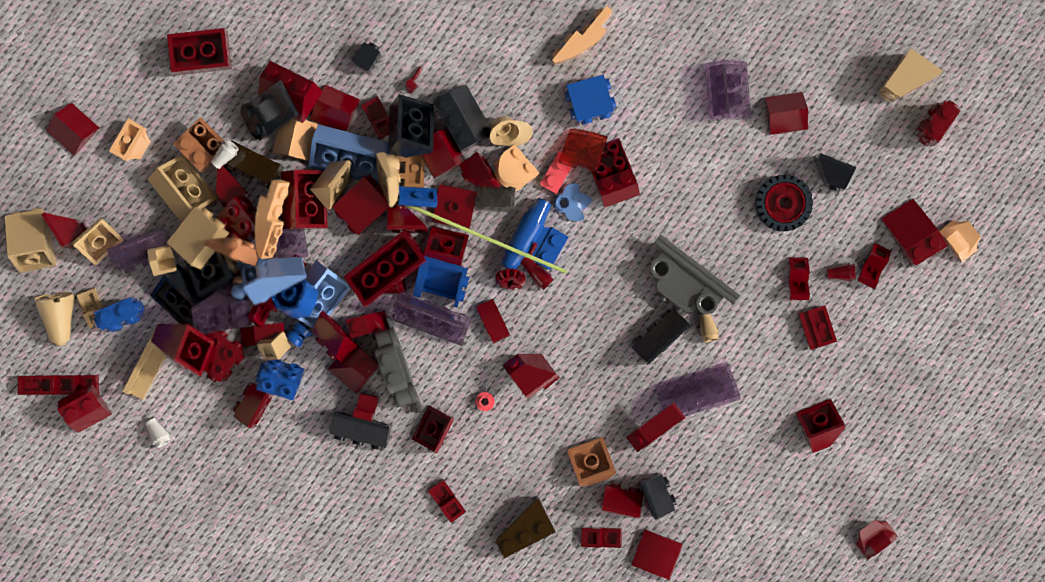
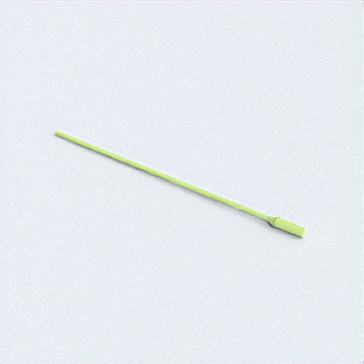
(485, 238)

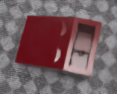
(614, 175)

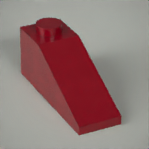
(655, 427)

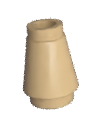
(708, 328)

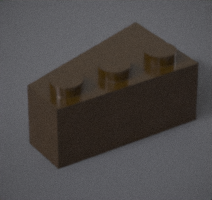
(255, 166)
(526, 529)

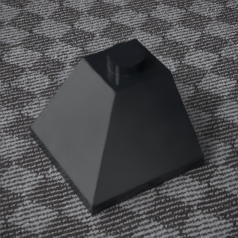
(834, 172)

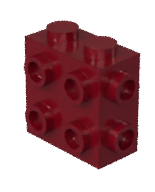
(937, 124)
(239, 219)
(223, 356)

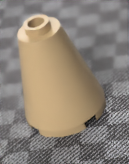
(56, 315)

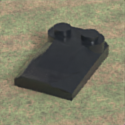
(268, 111)
(212, 276)

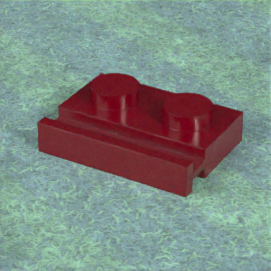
(817, 327)

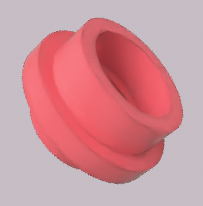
(480, 406)

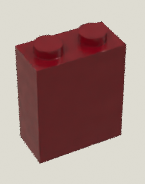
(362, 205)

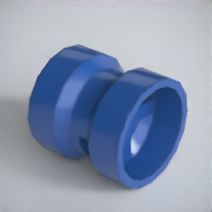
(297, 338)

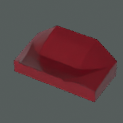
(875, 538)

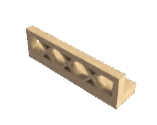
(145, 370)

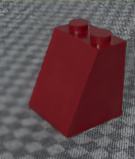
(183, 346)

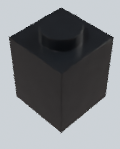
(367, 56)

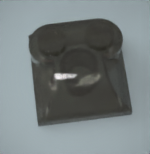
(495, 199)

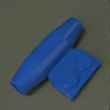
(532, 230)

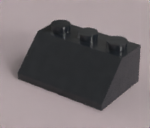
(463, 117)
(410, 127)
(177, 295)
(660, 336)
(360, 430)

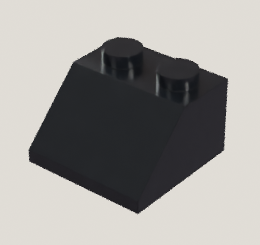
(657, 495)

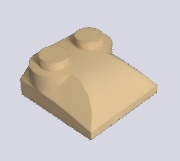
(388, 176)
(96, 240)

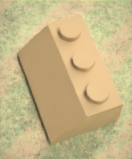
(181, 187)

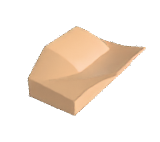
(131, 141)
(961, 238)

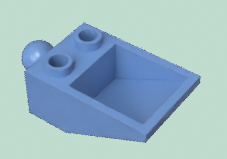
(268, 278)

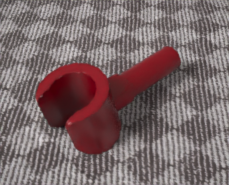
(410, 84)
(526, 262)

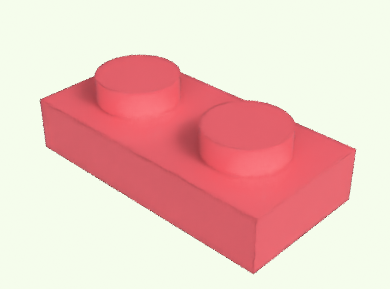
(555, 175)

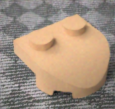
(514, 169)

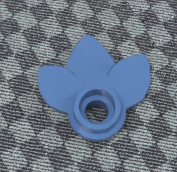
(575, 202)

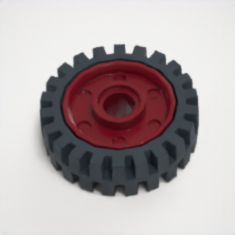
(799, 201)

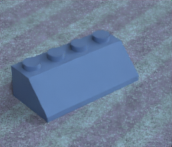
(338, 145)

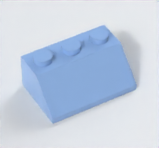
(330, 291)

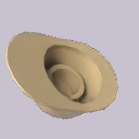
(509, 132)

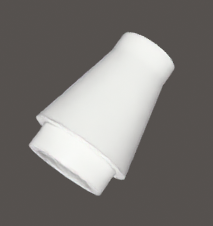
(224, 154)
(157, 433)

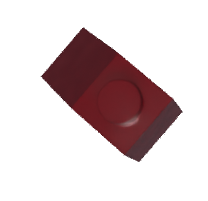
(479, 172)
(227, 186)
(367, 324)

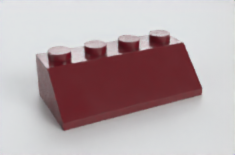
(385, 268)

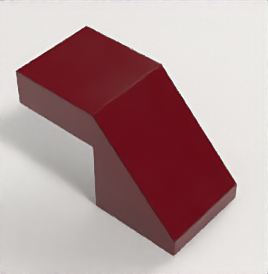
(874, 265)
(798, 278)
(253, 334)
(366, 407)

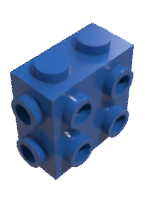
(590, 99)
(123, 312)
(279, 378)

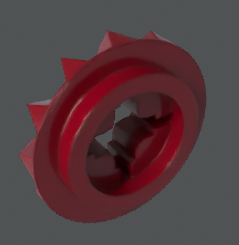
(504, 276)

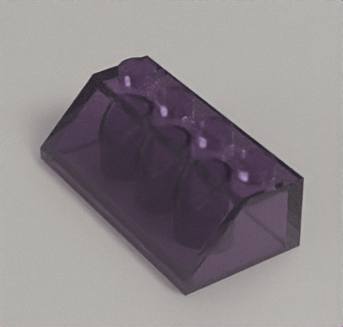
(430, 318)
(699, 390)

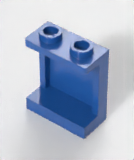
(442, 280)

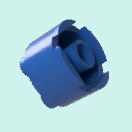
(297, 299)

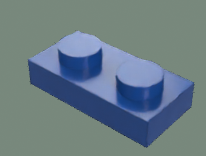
(417, 196)

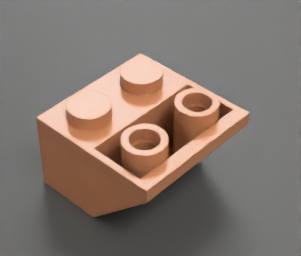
(199, 144)

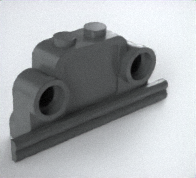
(686, 281)
(395, 368)

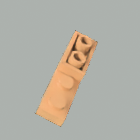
(577, 44)
(267, 225)

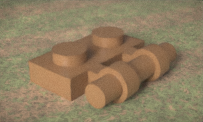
(414, 171)

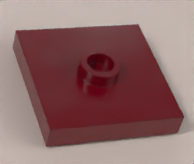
(455, 205)

